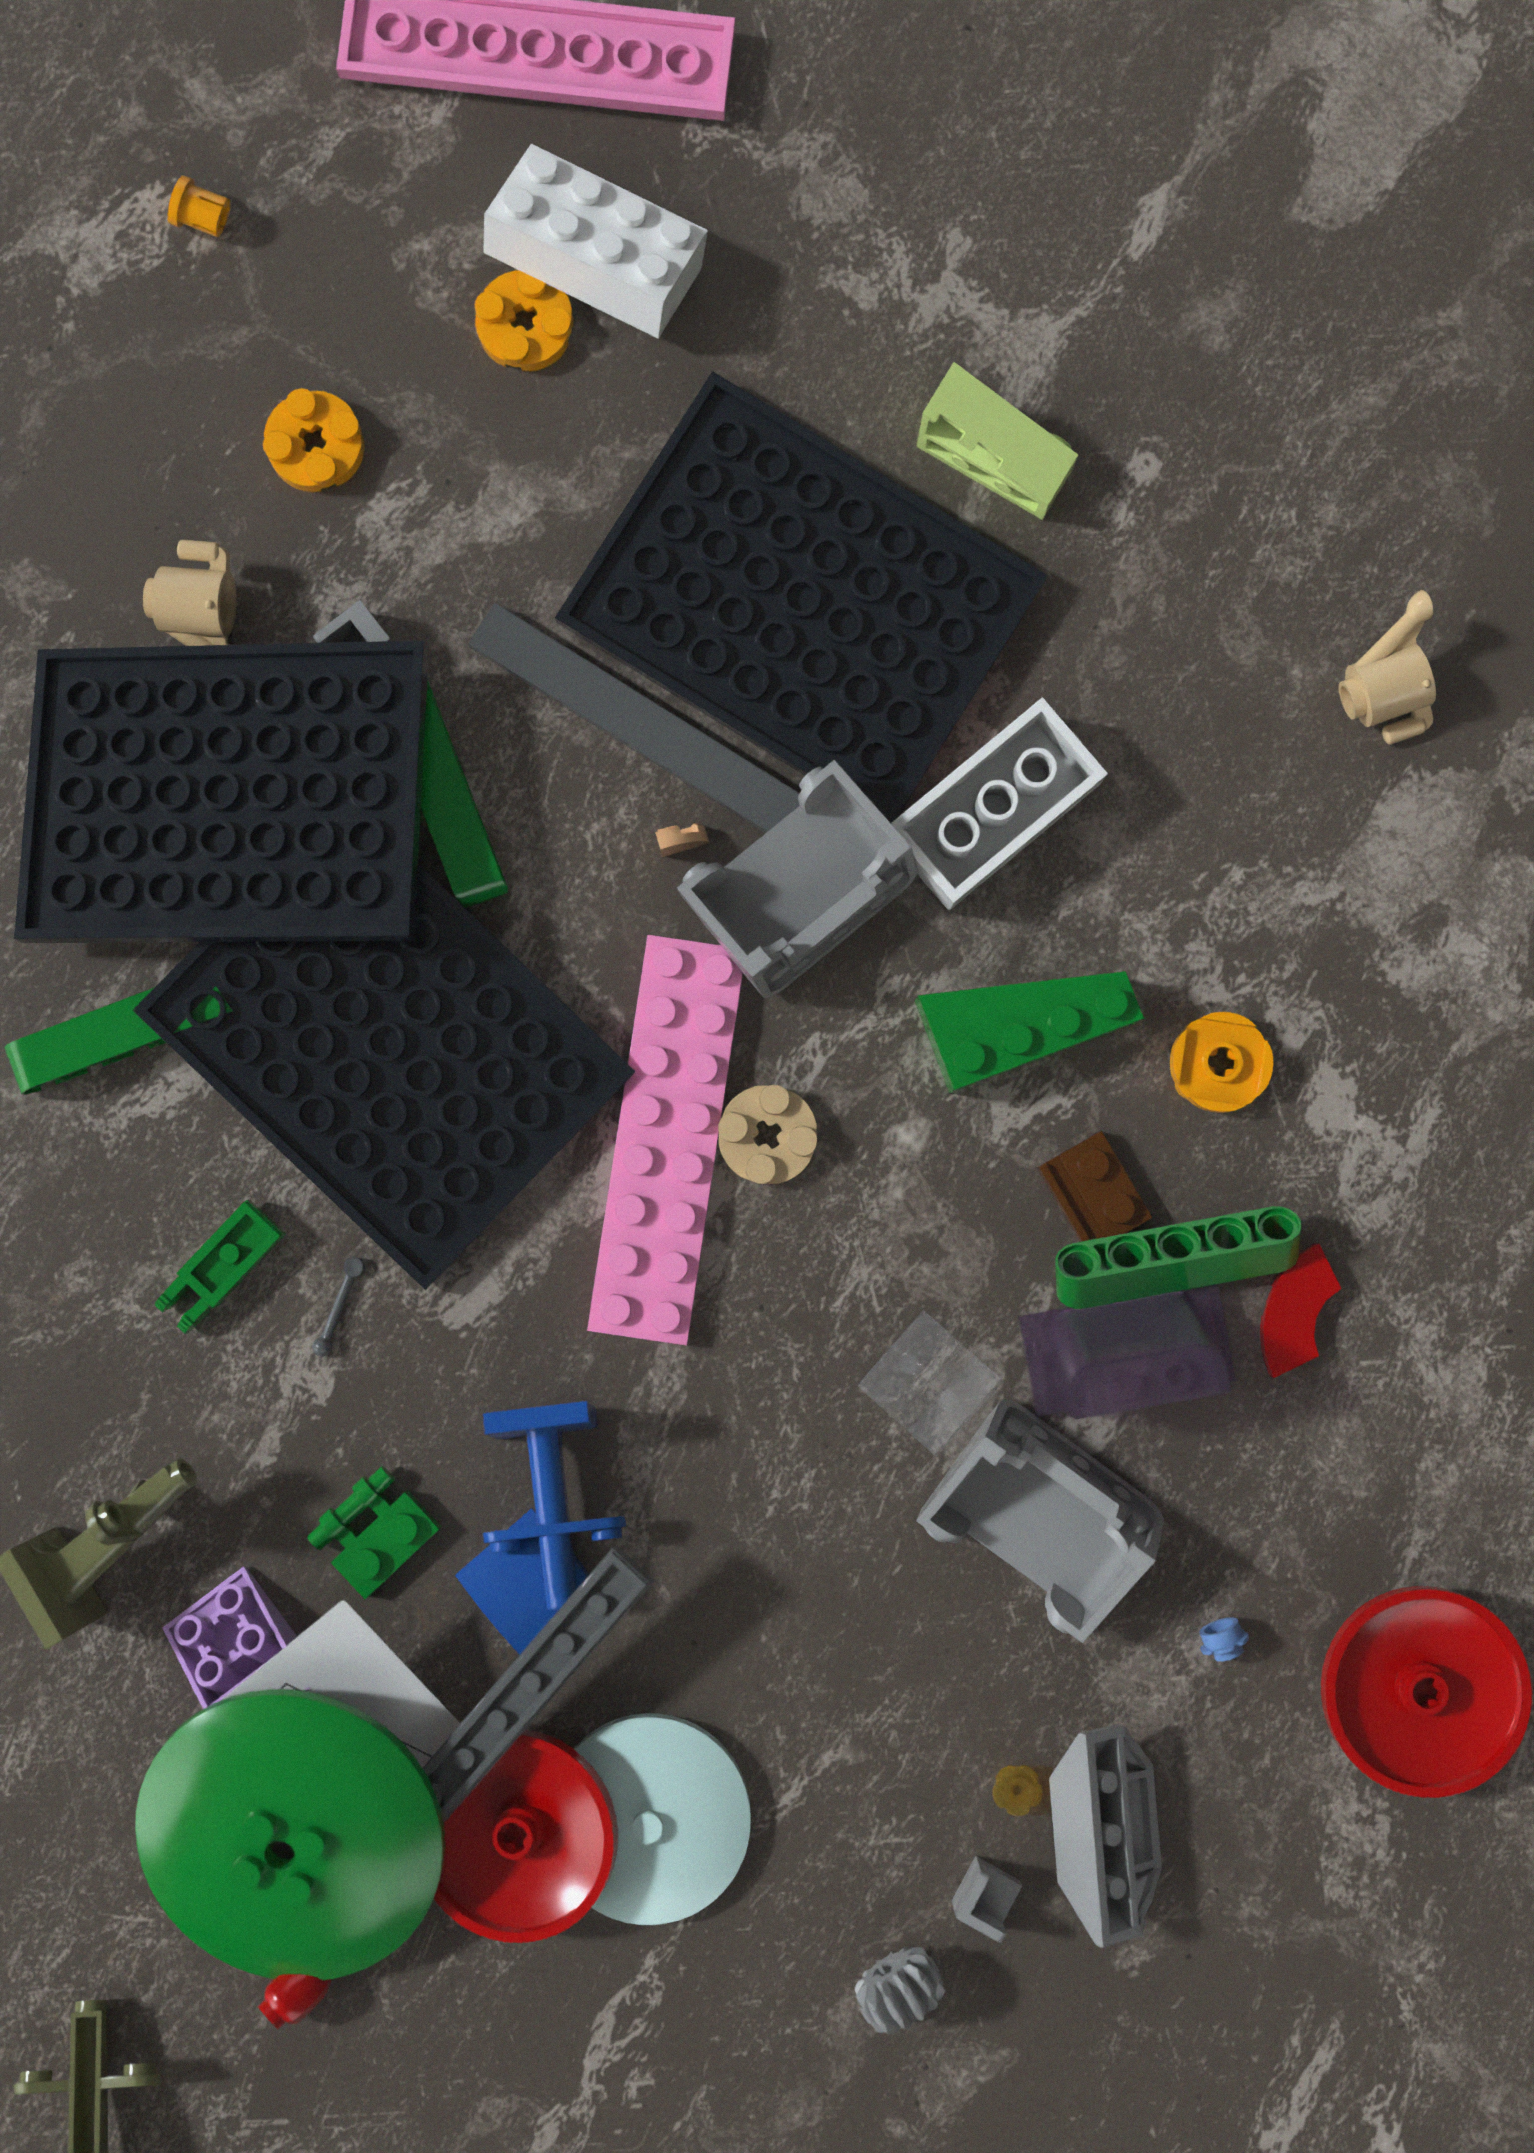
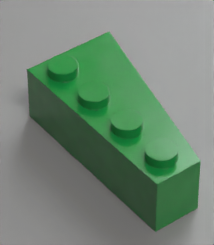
(1012, 1025)

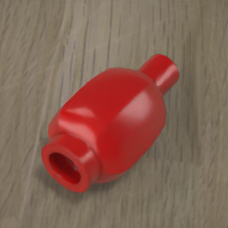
(292, 1998)

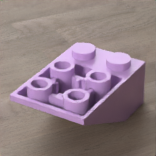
(227, 1636)

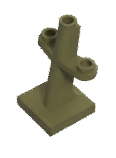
(57, 1577)
(88, 2079)

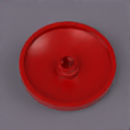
(1426, 1691)
(529, 1844)

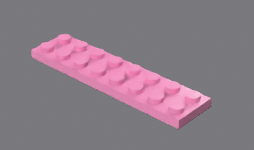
(544, 52)
(666, 1142)

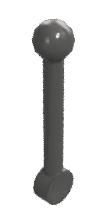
(353, 1268)

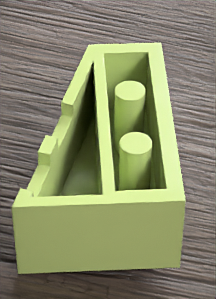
(994, 443)

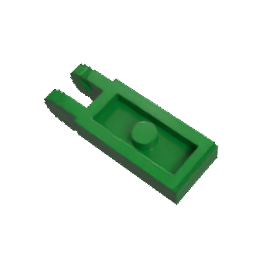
(222, 1262)

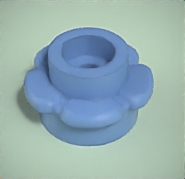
(1223, 1639)

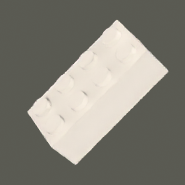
(594, 240)
(998, 803)

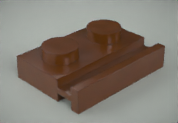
(1094, 1190)

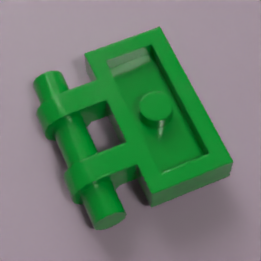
(383, 1544)

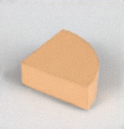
(673, 840)

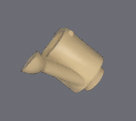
(192, 602)
(1394, 678)

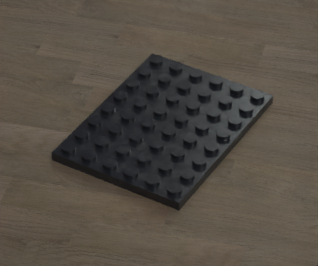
(800, 596)
(224, 793)
(395, 1071)

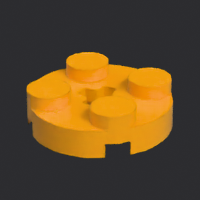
(516, 346)
(303, 414)
(1242, 1043)

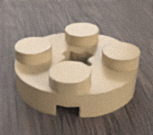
(796, 1140)

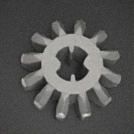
(899, 1990)

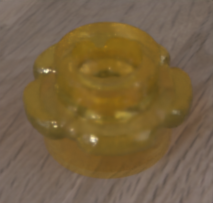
(1014, 1776)

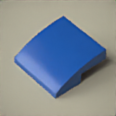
(512, 1587)

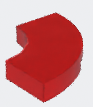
(1292, 1311)

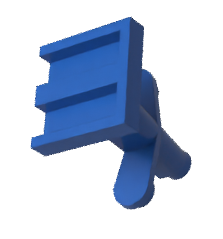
(544, 1440)

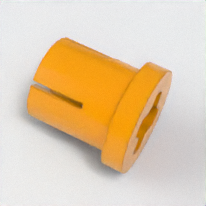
(197, 207)

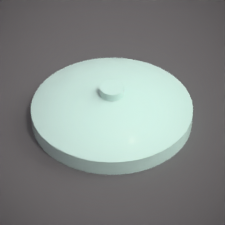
(677, 1816)

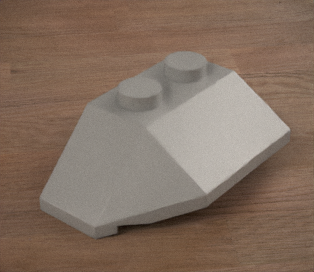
(1106, 1833)

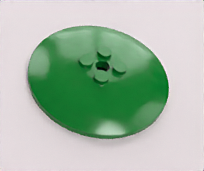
(304, 1776)

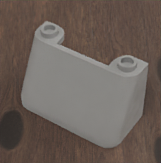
(802, 882)
(1048, 1516)

